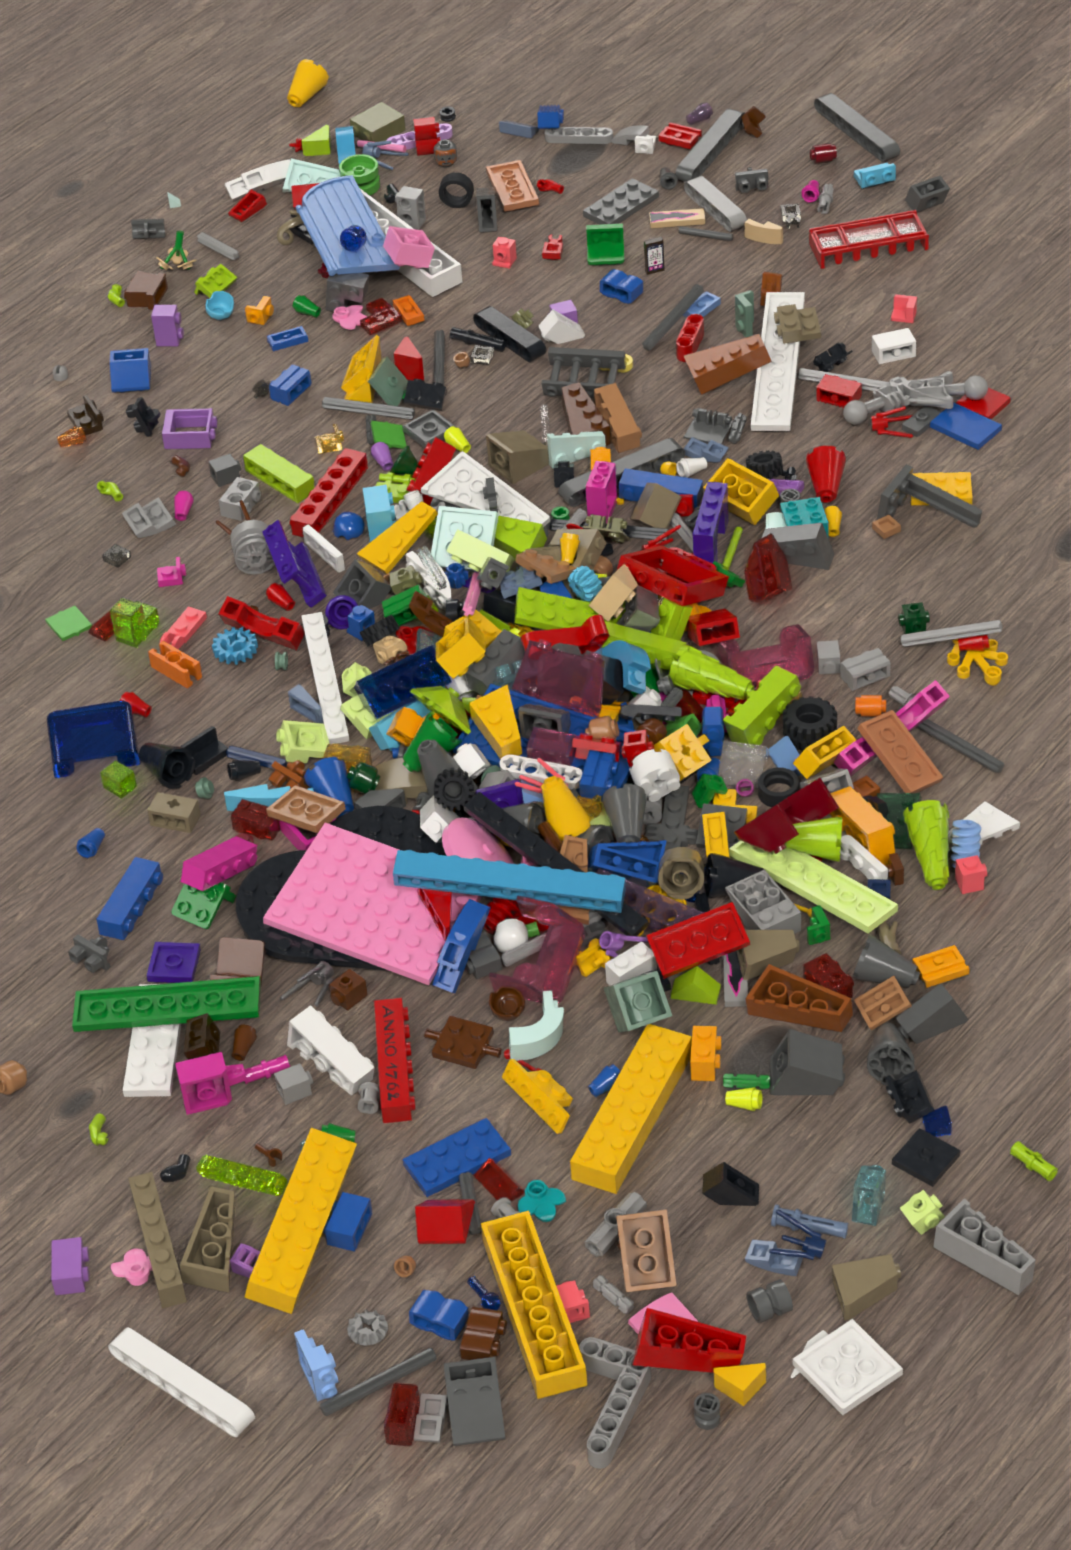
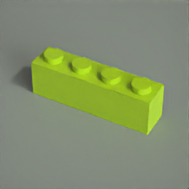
(279, 473)
(656, 646)

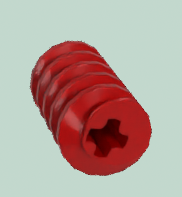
(499, 910)

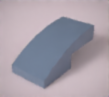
(711, 452)
(759, 1256)

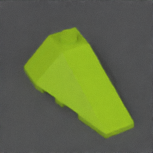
(445, 703)

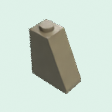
(766, 948)
(864, 1283)

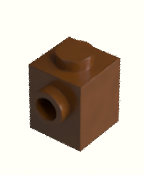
(348, 989)

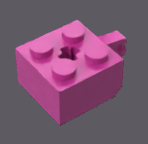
(207, 1082)

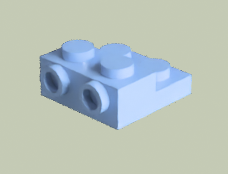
(317, 1366)

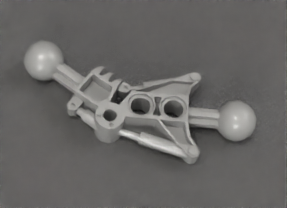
(920, 392)

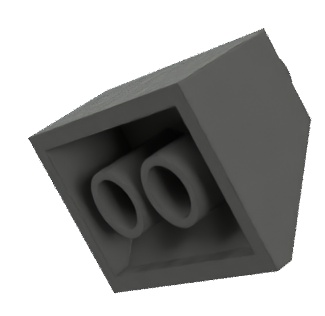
(503, 650)

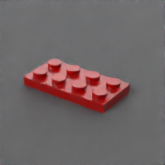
(698, 940)

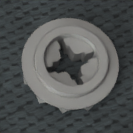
(365, 1336)

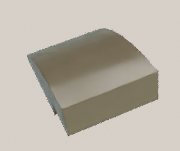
(397, 776)

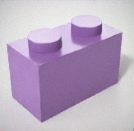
(166, 325)
(69, 1266)

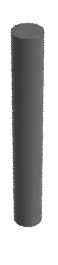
(705, 233)

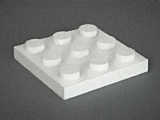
(847, 1366)

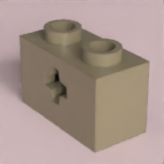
(174, 812)

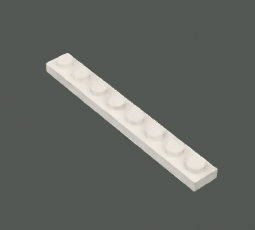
(325, 678)

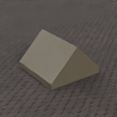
(656, 506)

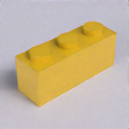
(823, 752)

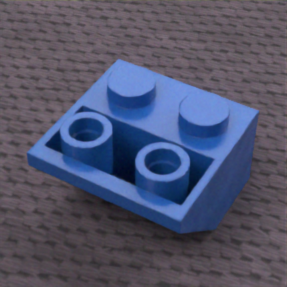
(130, 370)

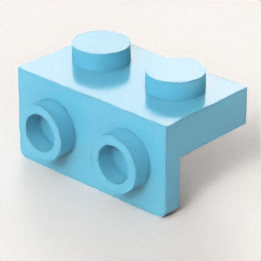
(875, 174)

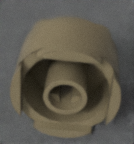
(681, 860)

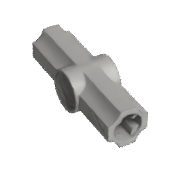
(607, 1232)

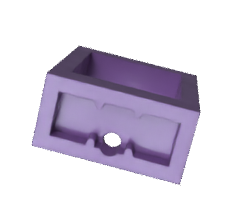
(189, 418)

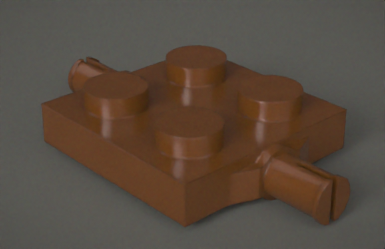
(463, 1042)

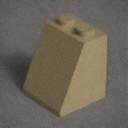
(515, 454)

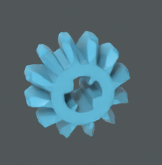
(585, 583)

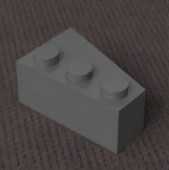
(804, 545)

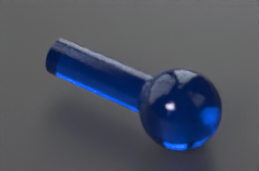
(489, 1300)

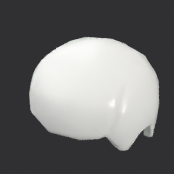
(510, 935)

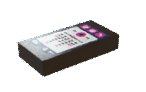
(654, 255)

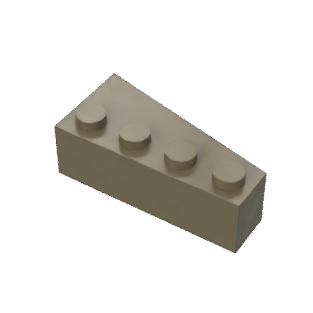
(211, 1243)

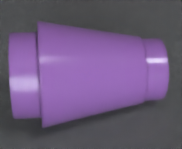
(382, 455)

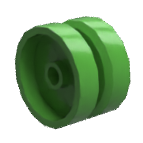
(364, 170)

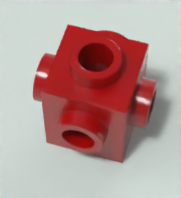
(635, 744)

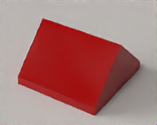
(409, 360)
(443, 1221)

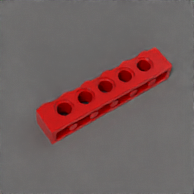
(330, 491)

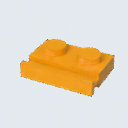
(941, 966)

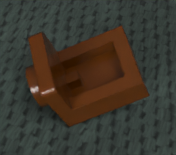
(751, 121)

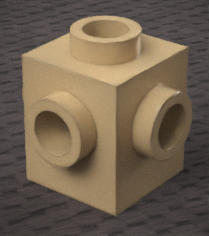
(388, 647)

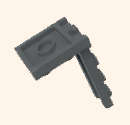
(907, 483)

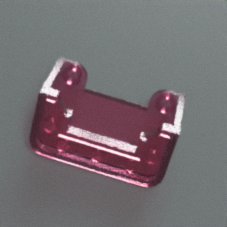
(791, 654)
(562, 678)

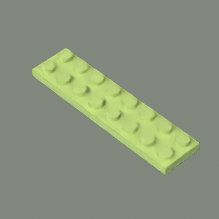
(820, 885)

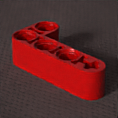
(587, 637)

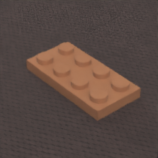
(512, 185)
(900, 752)

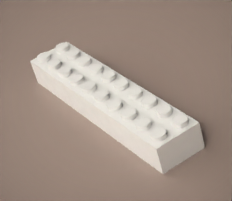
(443, 270)

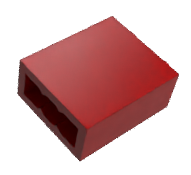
(712, 627)

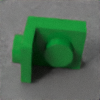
(707, 787)
(819, 927)

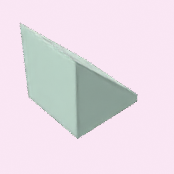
(173, 201)

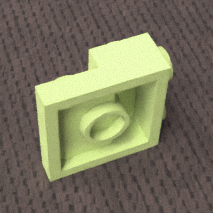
(360, 715)
(302, 740)

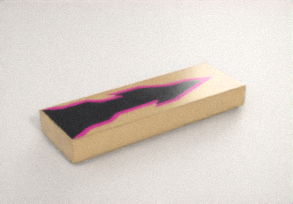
(677, 218)

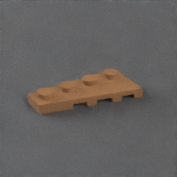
(576, 851)

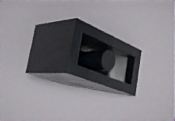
(730, 1187)

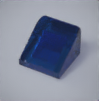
(938, 1122)

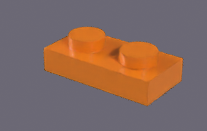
(409, 310)

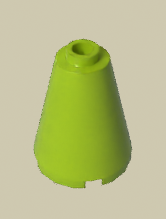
(818, 838)

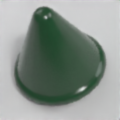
(405, 463)

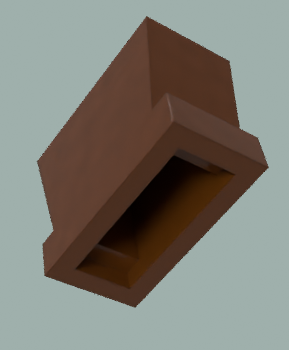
(146, 290)

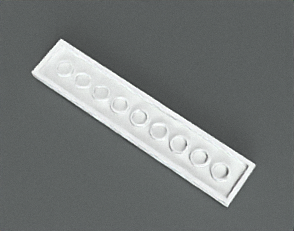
(776, 379)

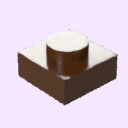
(895, 869)

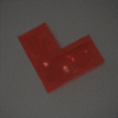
(381, 316)

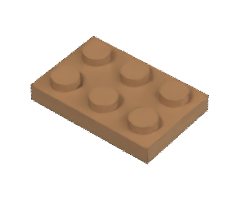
(305, 809)

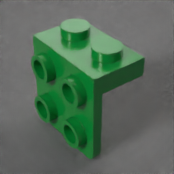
(605, 244)
(201, 906)

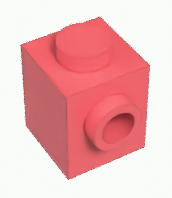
(970, 874)

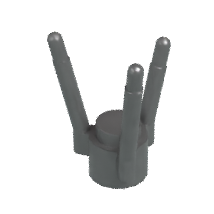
(319, 975)

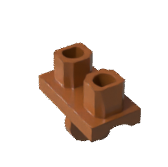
(770, 283)
(291, 775)

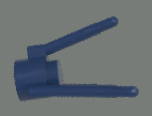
(812, 1245)

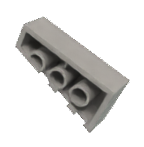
(983, 1248)

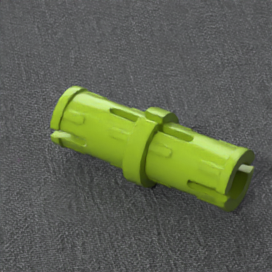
(1033, 1161)

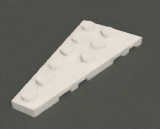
(463, 483)

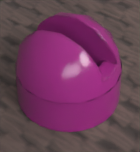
(745, 783)

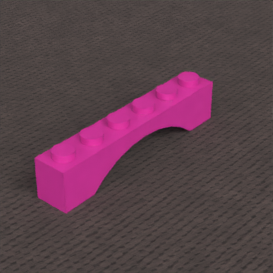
(911, 715)

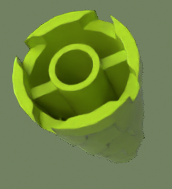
(706, 675)
(929, 835)

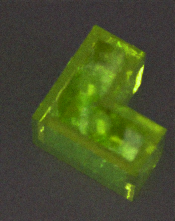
(133, 621)

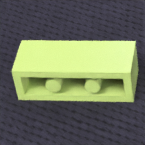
(475, 552)

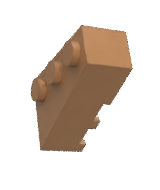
(623, 429)

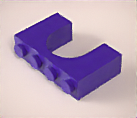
(711, 521)

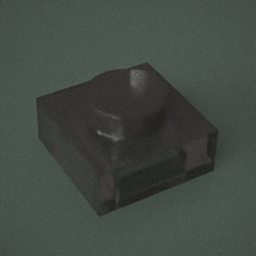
(482, 355)
(116, 555)

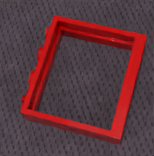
(703, 581)

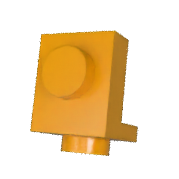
(261, 313)
(600, 454)

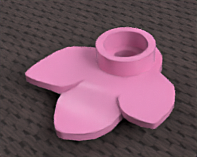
(349, 316)
(134, 1268)

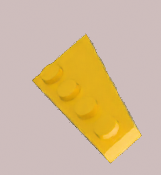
(395, 541)

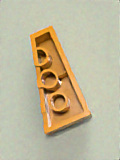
(864, 823)

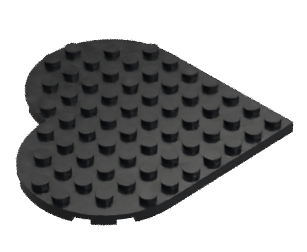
(262, 885)

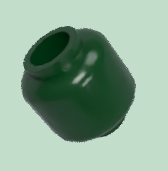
(363, 777)

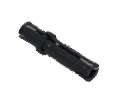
(471, 337)

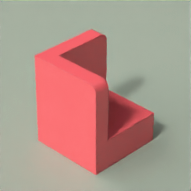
(904, 308)

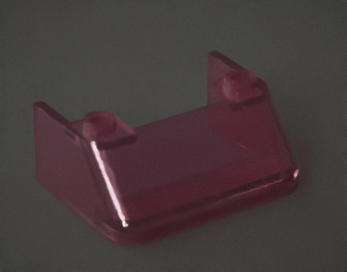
(556, 956)

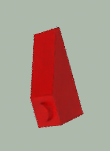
(439, 907)

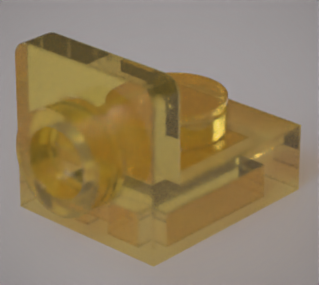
(329, 442)
(591, 806)

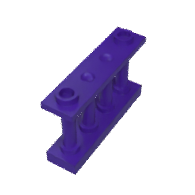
(294, 563)

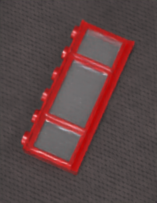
(866, 234)

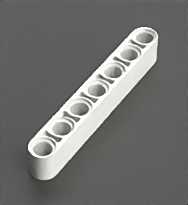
(181, 1382)

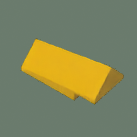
(360, 370)

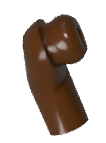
(182, 464)

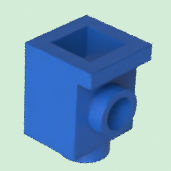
(360, 618)

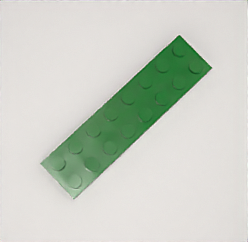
(166, 1003)

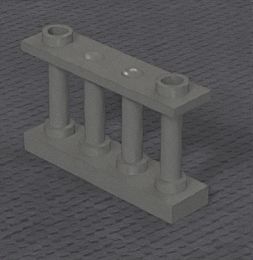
(582, 358)

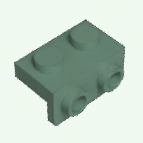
(744, 312)

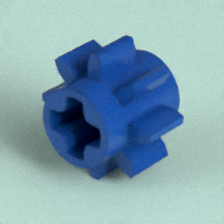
(456, 575)

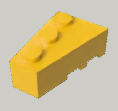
(497, 721)

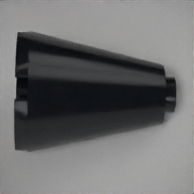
(168, 763)
(725, 871)

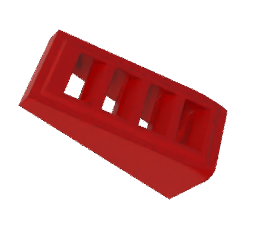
(253, 200)

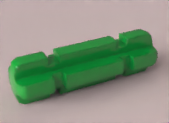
(746, 1081)

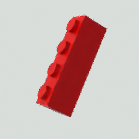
(436, 457)

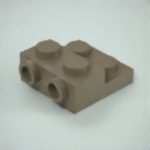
(796, 324)

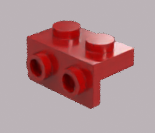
(586, 742)

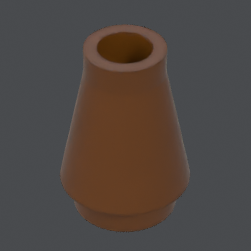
(243, 1040)

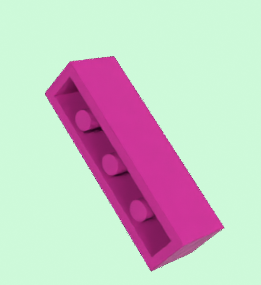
(219, 863)

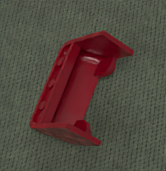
(776, 825)

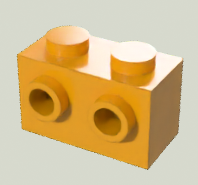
(704, 1053)

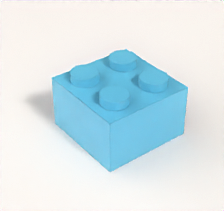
(378, 510)

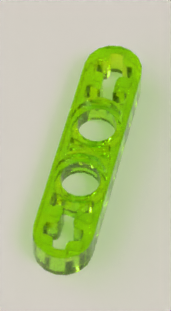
(242, 1175)

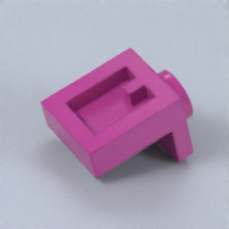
(171, 574)

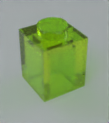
(118, 779)

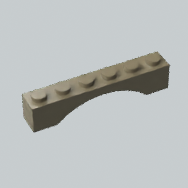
(157, 1240)

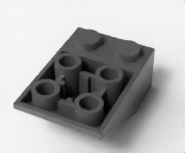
(474, 1401)

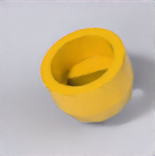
(668, 468)

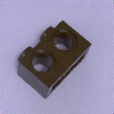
(201, 1037)

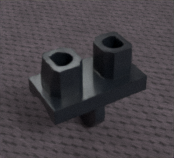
(145, 416)

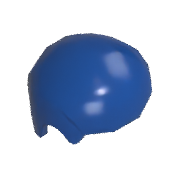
(348, 525)

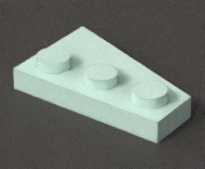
(307, 173)
(573, 447)

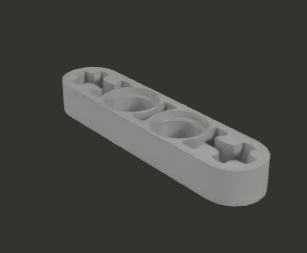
(577, 135)

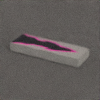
(734, 986)

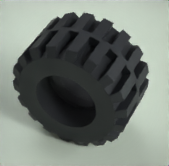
(808, 721)

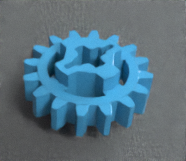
(234, 645)

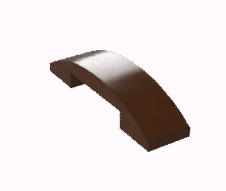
(429, 617)

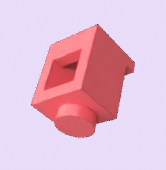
(504, 252)
(574, 1301)

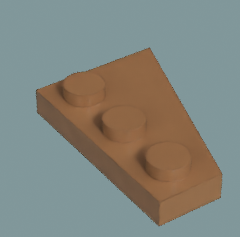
(545, 565)

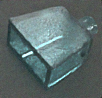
(869, 1183)

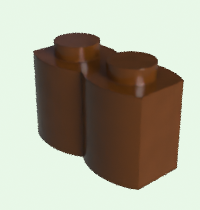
(482, 1334)

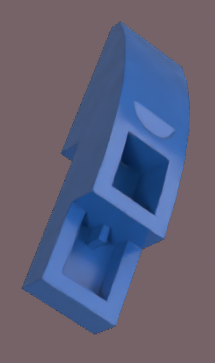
(459, 944)

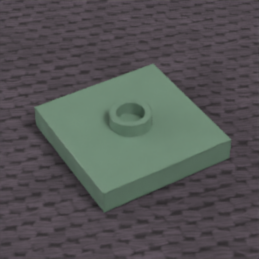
(388, 382)

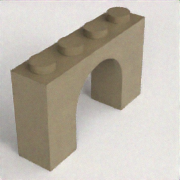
(587, 554)

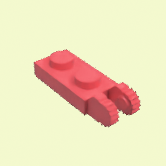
(184, 627)

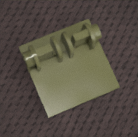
(613, 530)

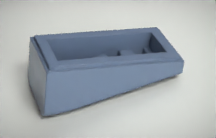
(304, 704)

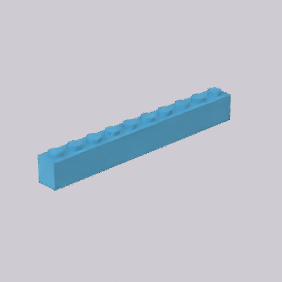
(509, 880)

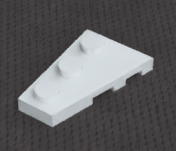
(992, 822)

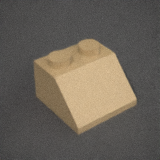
(614, 594)

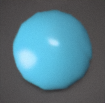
(220, 305)

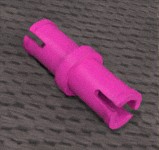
(266, 1069)

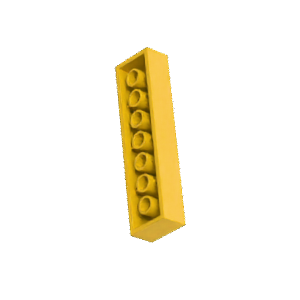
(631, 1108)
(300, 1221)
(534, 1305)

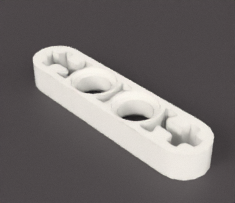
(540, 773)

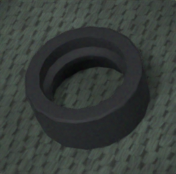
(456, 201)
(774, 776)

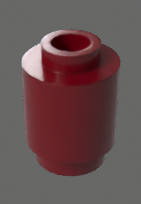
(823, 153)

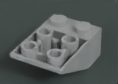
(764, 904)

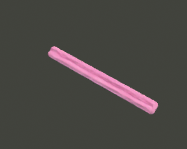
(472, 595)

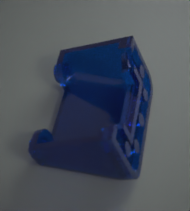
(92, 734)

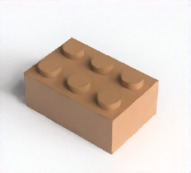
(646, 1250)

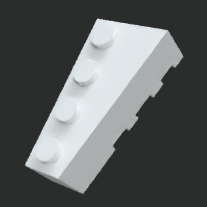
(329, 1050)

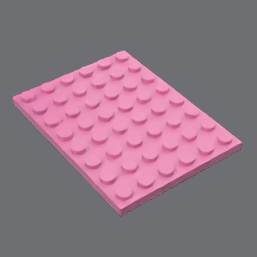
(349, 903)

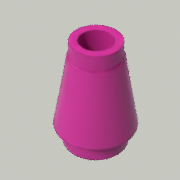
(811, 191)
(182, 504)

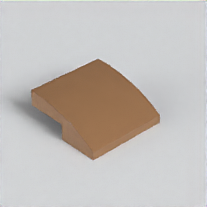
(882, 1003)

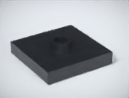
(926, 1157)

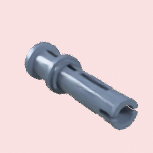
(815, 1223)

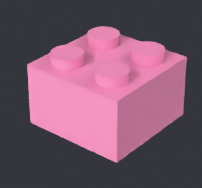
(408, 247)

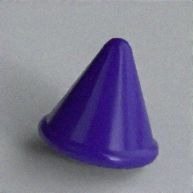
(338, 611)

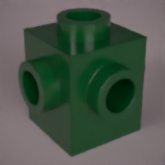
(913, 615)

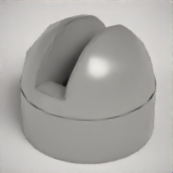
(60, 373)

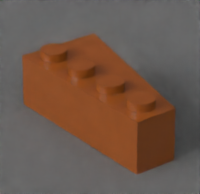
(726, 362)
(798, 1001)

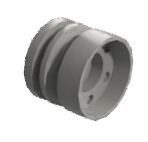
(250, 547)

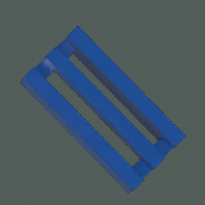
(287, 338)

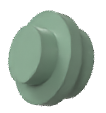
(204, 788)

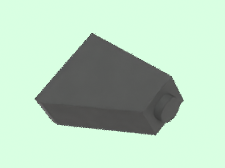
(486, 209)
(931, 1015)

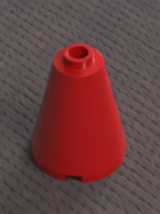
(826, 470)

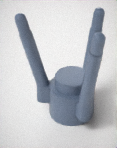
(374, 151)

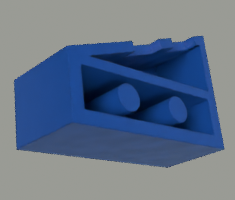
(634, 861)

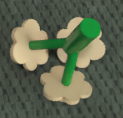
(177, 254)

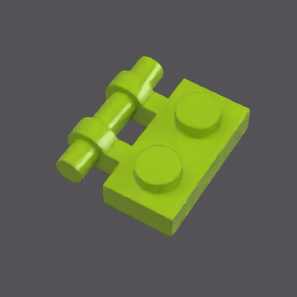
(398, 490)

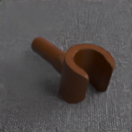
(270, 1154)

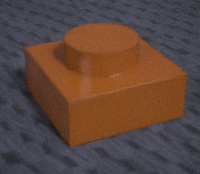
(866, 787)

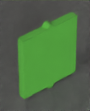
(388, 433)
(68, 623)

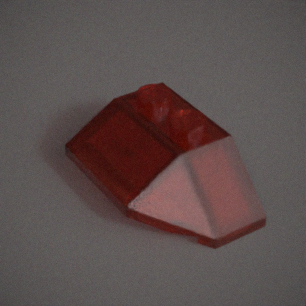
(767, 571)

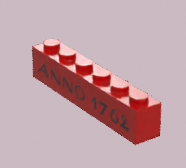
(392, 1060)

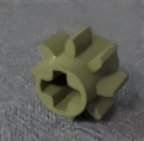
(523, 318)

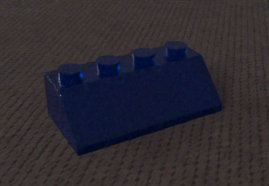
(391, 686)

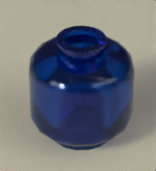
(353, 238)

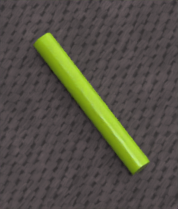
(732, 547)

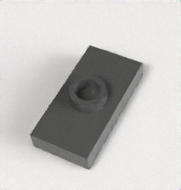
(920, 421)

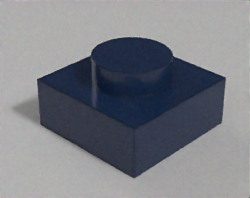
(880, 886)

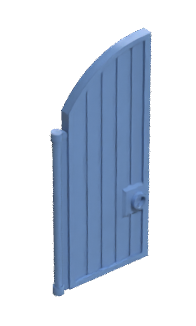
(331, 209)

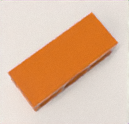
(175, 664)

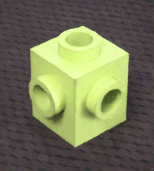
(351, 675)
(923, 1211)

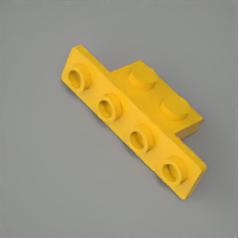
(540, 1093)

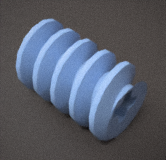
(967, 839)

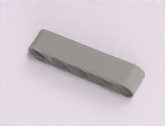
(715, 203)

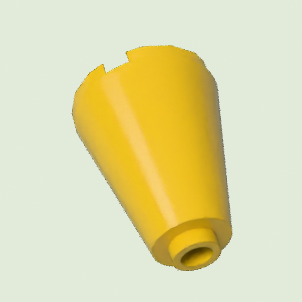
(306, 82)
(563, 808)

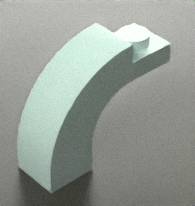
(540, 1037)

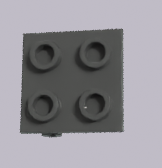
(709, 427)

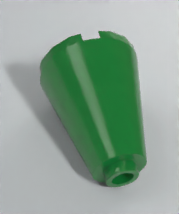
(430, 730)

